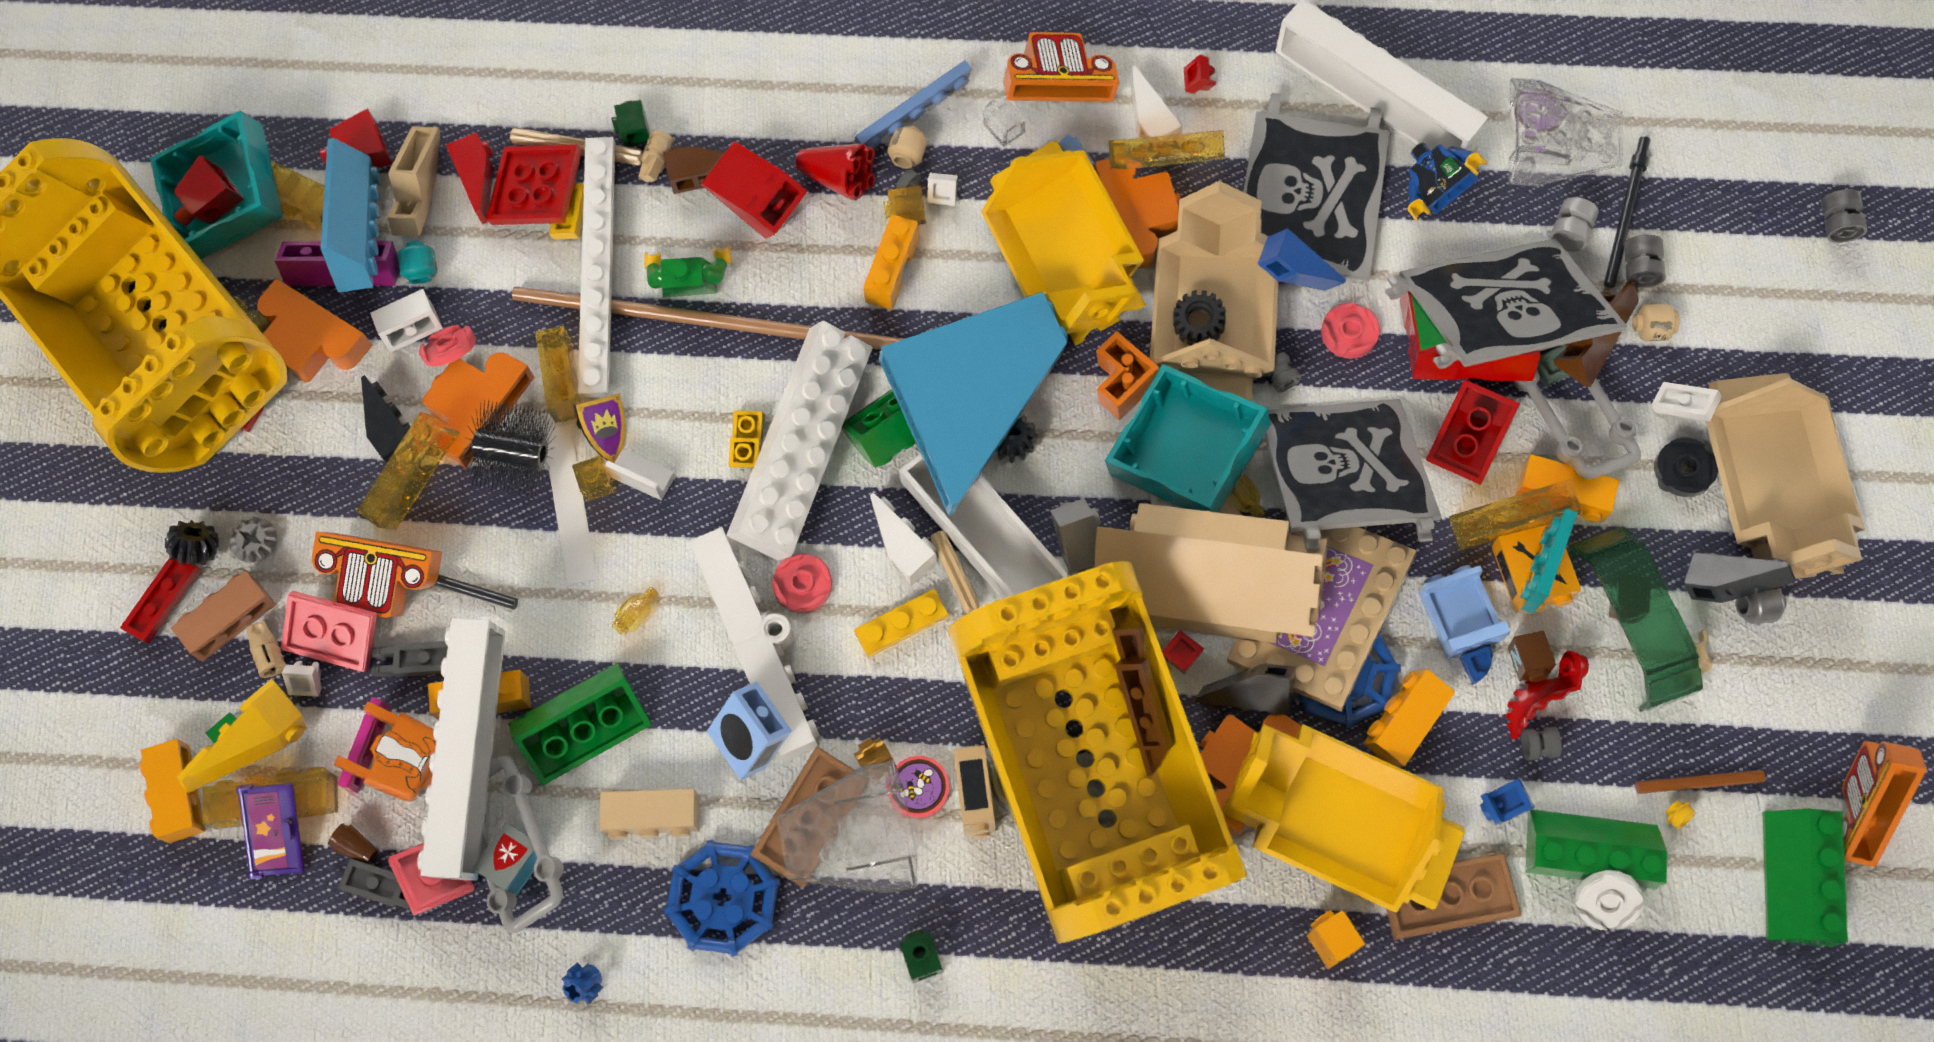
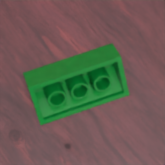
(879, 430)
(579, 724)
(1586, 845)
(1805, 877)

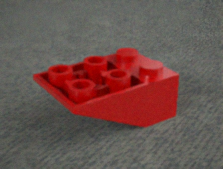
(754, 189)

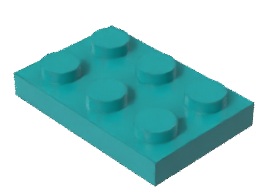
(1547, 561)

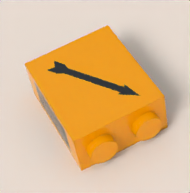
(1514, 557)

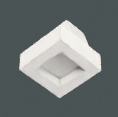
(942, 189)
(302, 679)

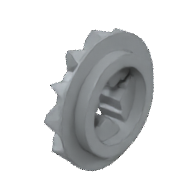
(253, 551)

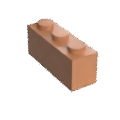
(223, 615)

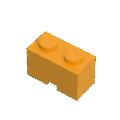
(1334, 938)

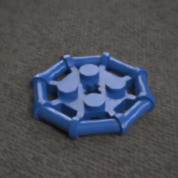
(1362, 687)
(733, 912)

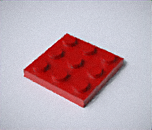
(534, 184)

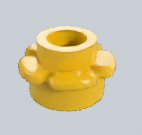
(1680, 814)

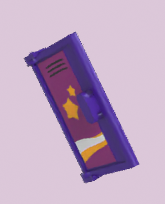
(266, 831)

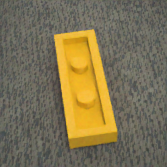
(901, 623)

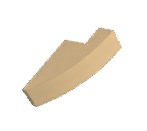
(414, 181)

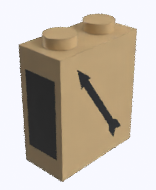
(974, 792)

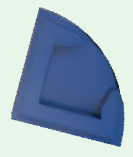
(1477, 663)

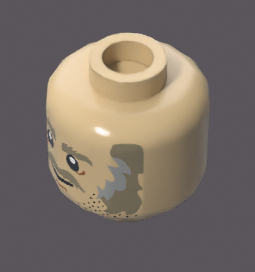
(907, 146)
(1656, 322)

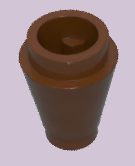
(352, 844)

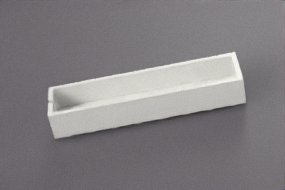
(1377, 80)
(799, 441)
(986, 534)
(462, 750)

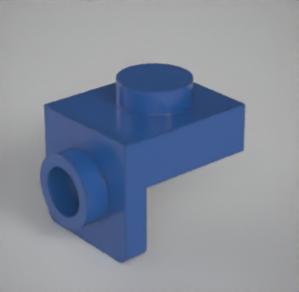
(1506, 802)

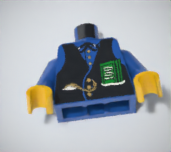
(1440, 177)

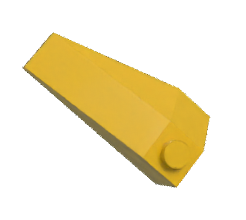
(262, 729)

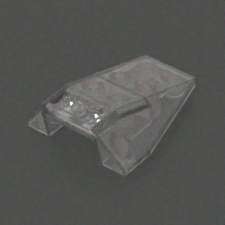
(1561, 134)
(853, 834)

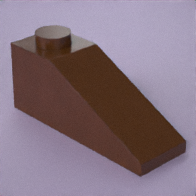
(689, 166)

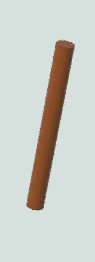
(1700, 781)

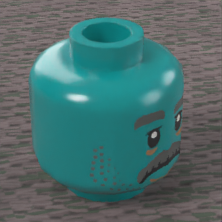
(417, 262)

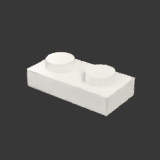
(1686, 401)

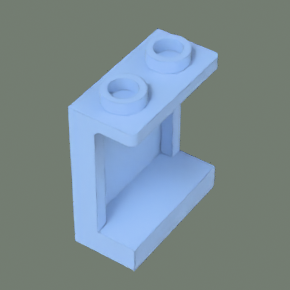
(1462, 611)

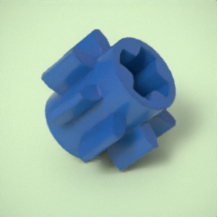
(582, 983)

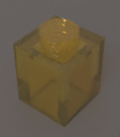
(906, 204)
(593, 478)

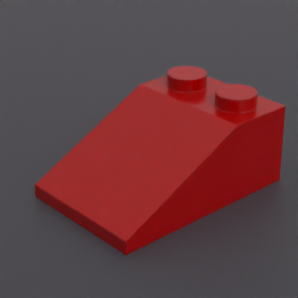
(1472, 432)

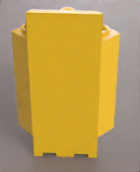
(1065, 238)
(1346, 817)

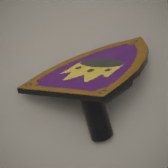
(603, 425)

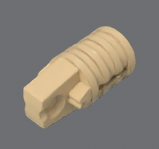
(653, 157)
(261, 643)

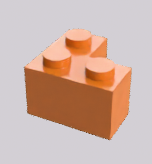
(1129, 375)

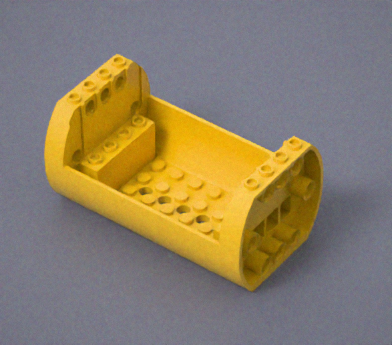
(68, 252)
(1167, 826)

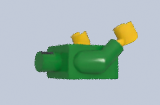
(686, 275)

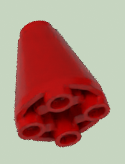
(839, 167)

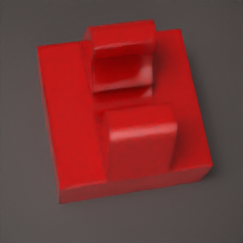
(1198, 75)
(1182, 652)

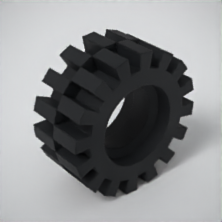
(1199, 302)

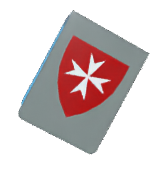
(508, 859)

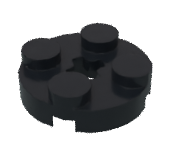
(1676, 481)

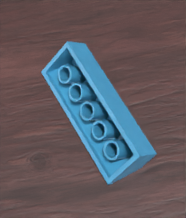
(350, 217)

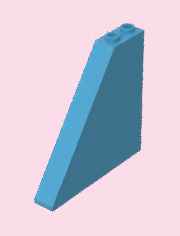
(970, 386)

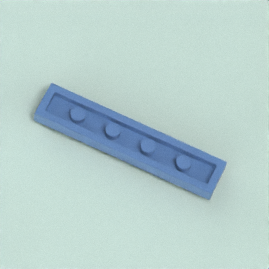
(915, 105)

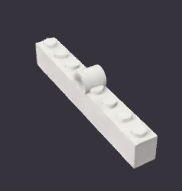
(752, 636)

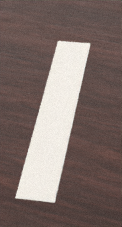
(569, 507)

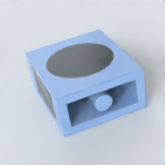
(748, 730)

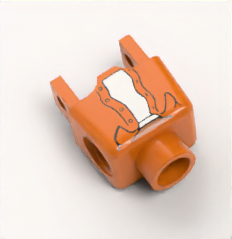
(399, 756)

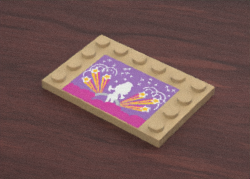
(1356, 598)

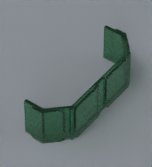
(1645, 614)

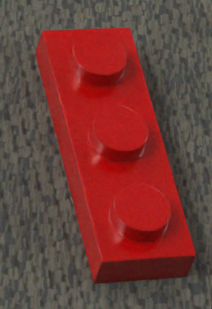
(159, 600)

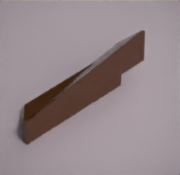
(1586, 357)
(1141, 695)

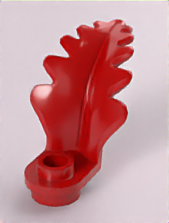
(1572, 670)

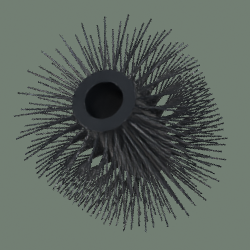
(510, 447)

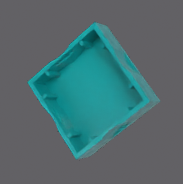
(243, 155)
(1188, 441)

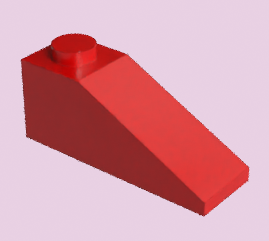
(475, 170)

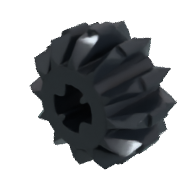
(1023, 440)
(191, 543)

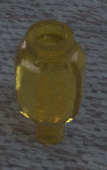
(1246, 497)
(634, 611)

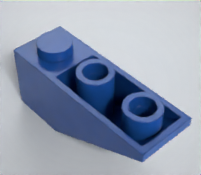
(1295, 263)

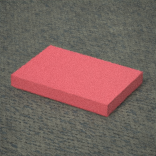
(328, 631)

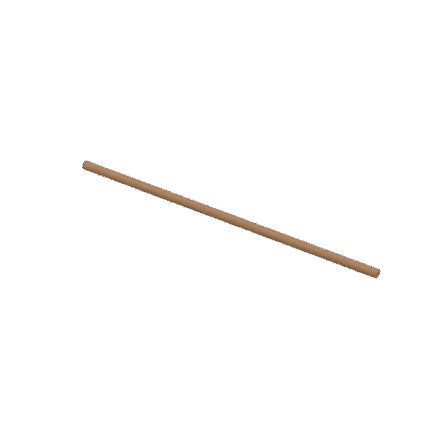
(690, 316)

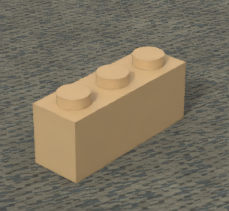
(649, 813)

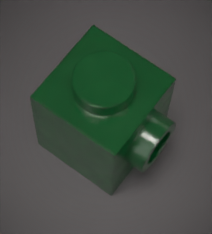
(631, 123)
(920, 956)

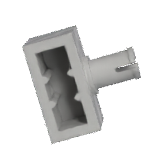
(1076, 533)

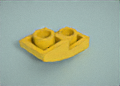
(746, 438)

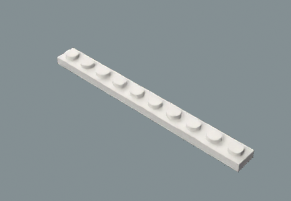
(596, 268)

